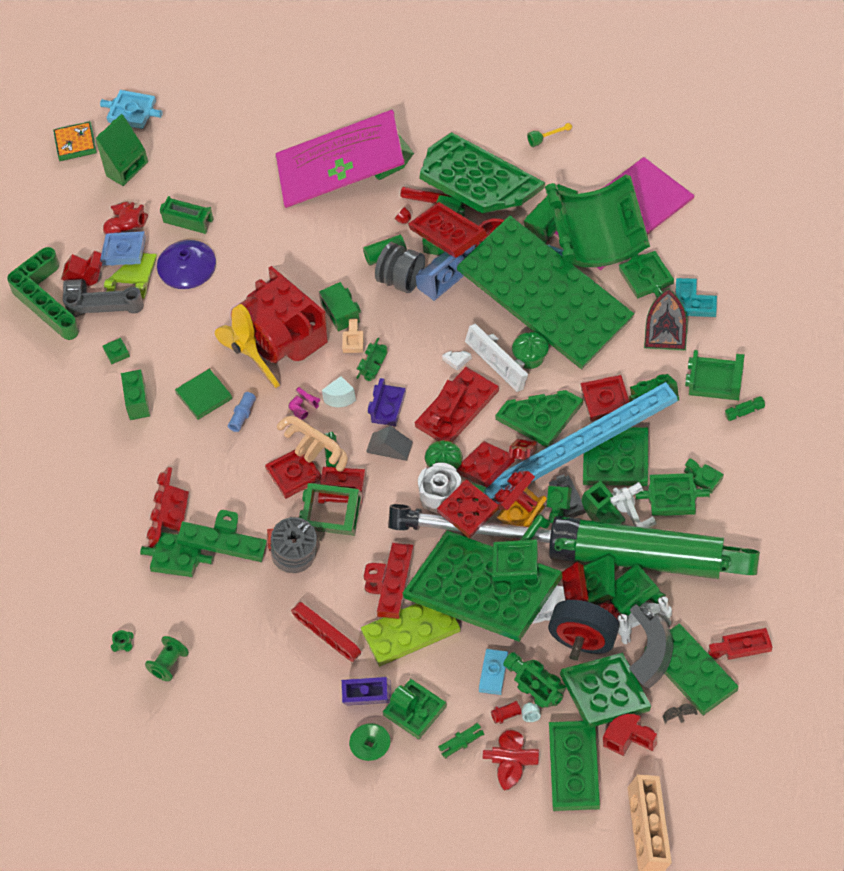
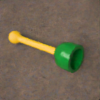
(535, 138)

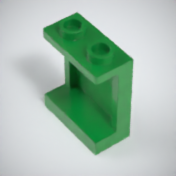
(715, 377)

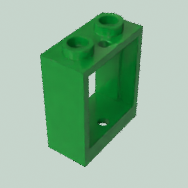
(352, 511)

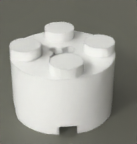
(437, 485)

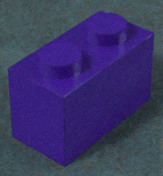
(366, 691)

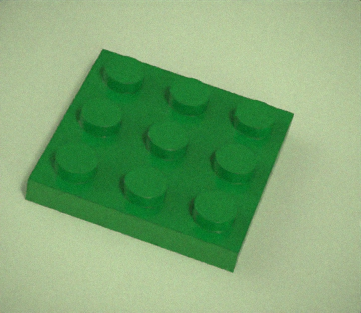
(619, 460)
(604, 690)

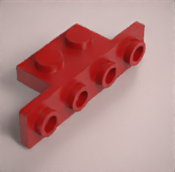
(169, 507)

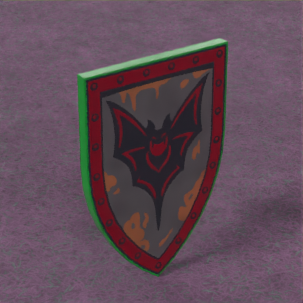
(666, 323)

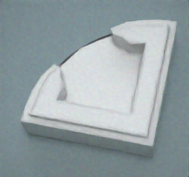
(456, 359)

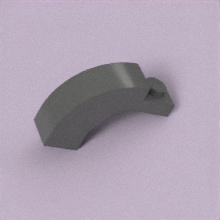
(659, 647)

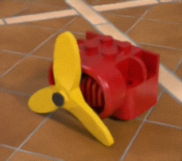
(275, 324)

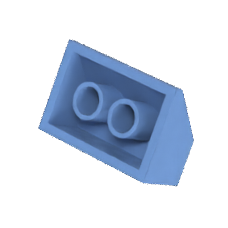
(440, 274)

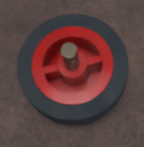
(583, 627)

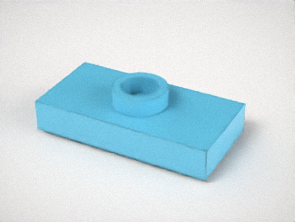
(493, 672)

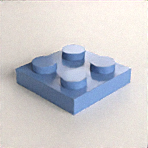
(123, 248)

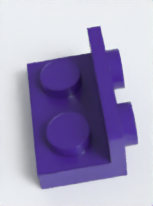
(386, 403)

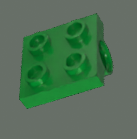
(414, 708)

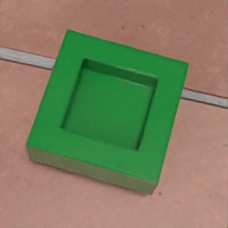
(116, 351)

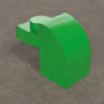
(599, 506)

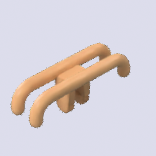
(313, 442)

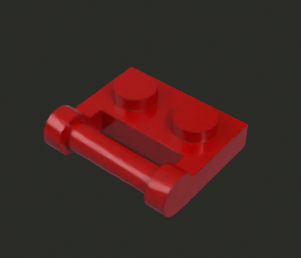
(347, 478)

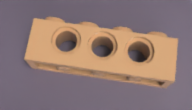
(649, 823)

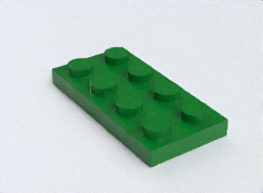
(697, 673)
(573, 766)

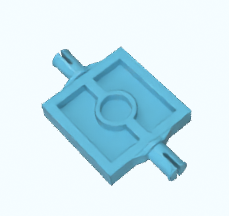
(134, 107)

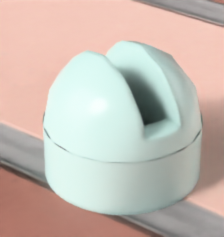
(531, 712)

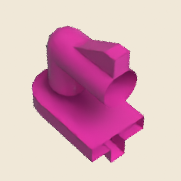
(295, 404)

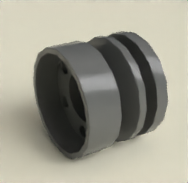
(399, 267)
(293, 556)

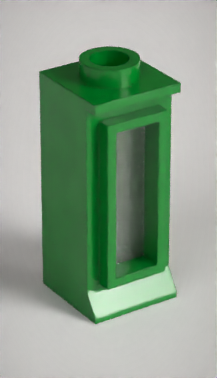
(186, 215)

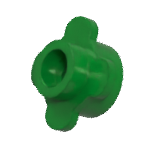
(119, 636)

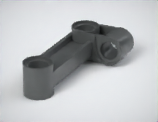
(79, 301)

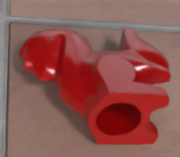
(127, 218)

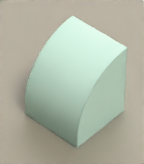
(339, 393)

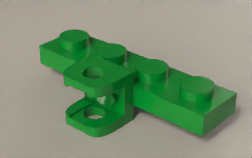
(222, 538)

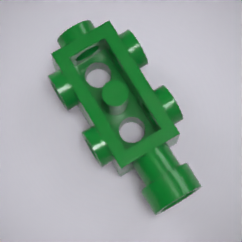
(545, 689)

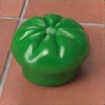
(530, 349)
(443, 452)

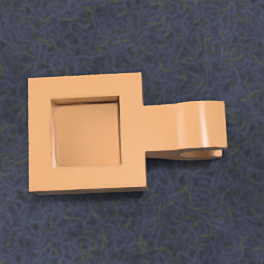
(353, 339)

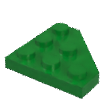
(540, 415)

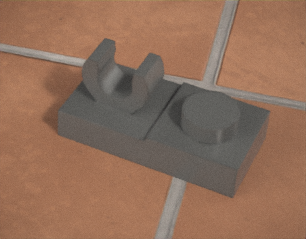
(576, 506)

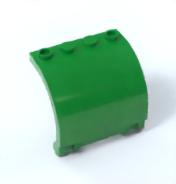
(599, 224)

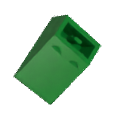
(121, 151)

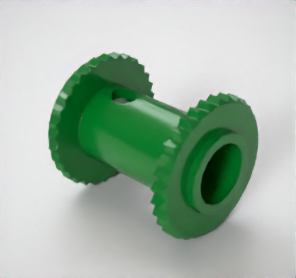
(166, 659)

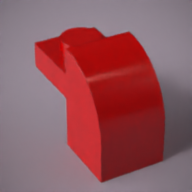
(83, 269)
(626, 730)

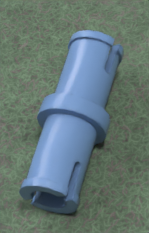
(241, 411)

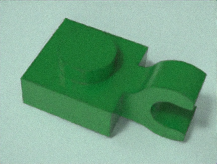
(704, 477)
(558, 499)

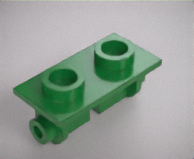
(374, 353)

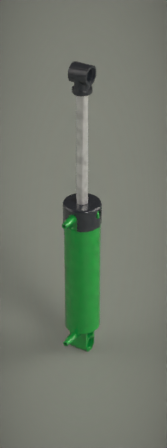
(628, 545)

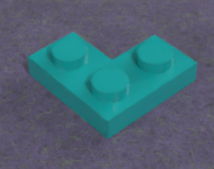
(695, 304)

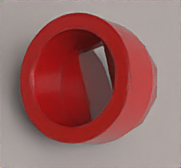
(403, 216)

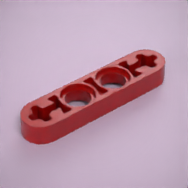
(326, 631)

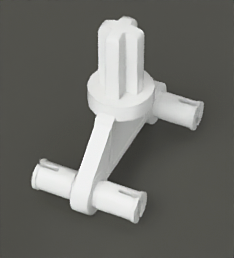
(625, 502)
(628, 622)

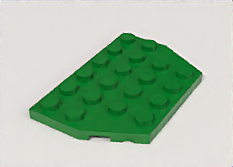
(477, 176)

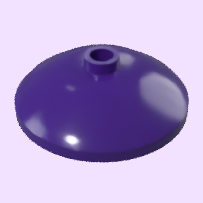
(186, 264)

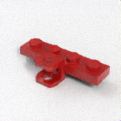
(390, 580)

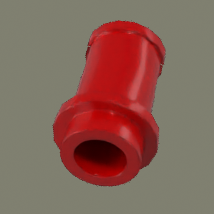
(505, 712)

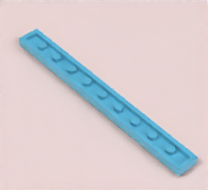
(589, 436)

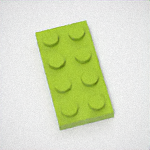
(414, 630)

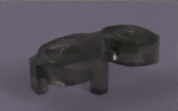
(684, 709)

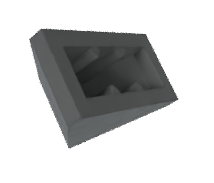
(390, 444)

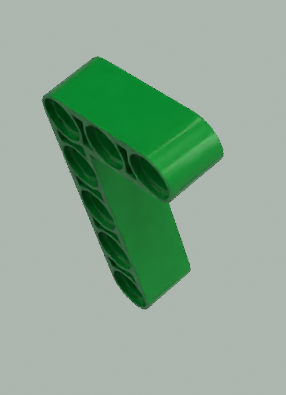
(24, 286)

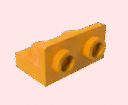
(518, 515)

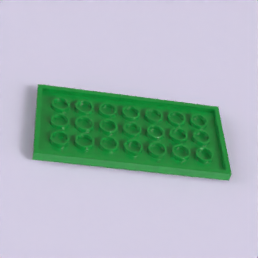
(545, 292)

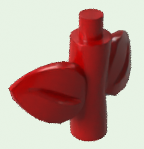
(511, 758)

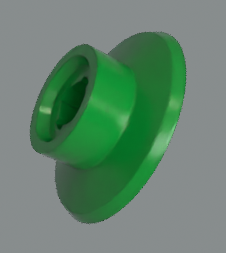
(369, 733)

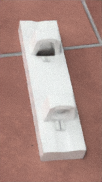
(501, 362)

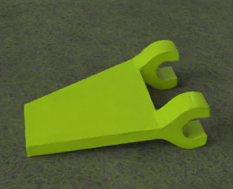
(133, 274)

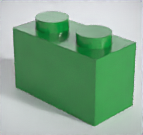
(339, 305)
(135, 394)

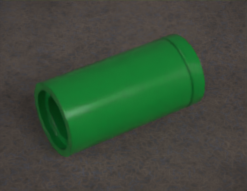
(374, 250)

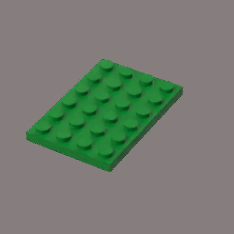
(460, 584)

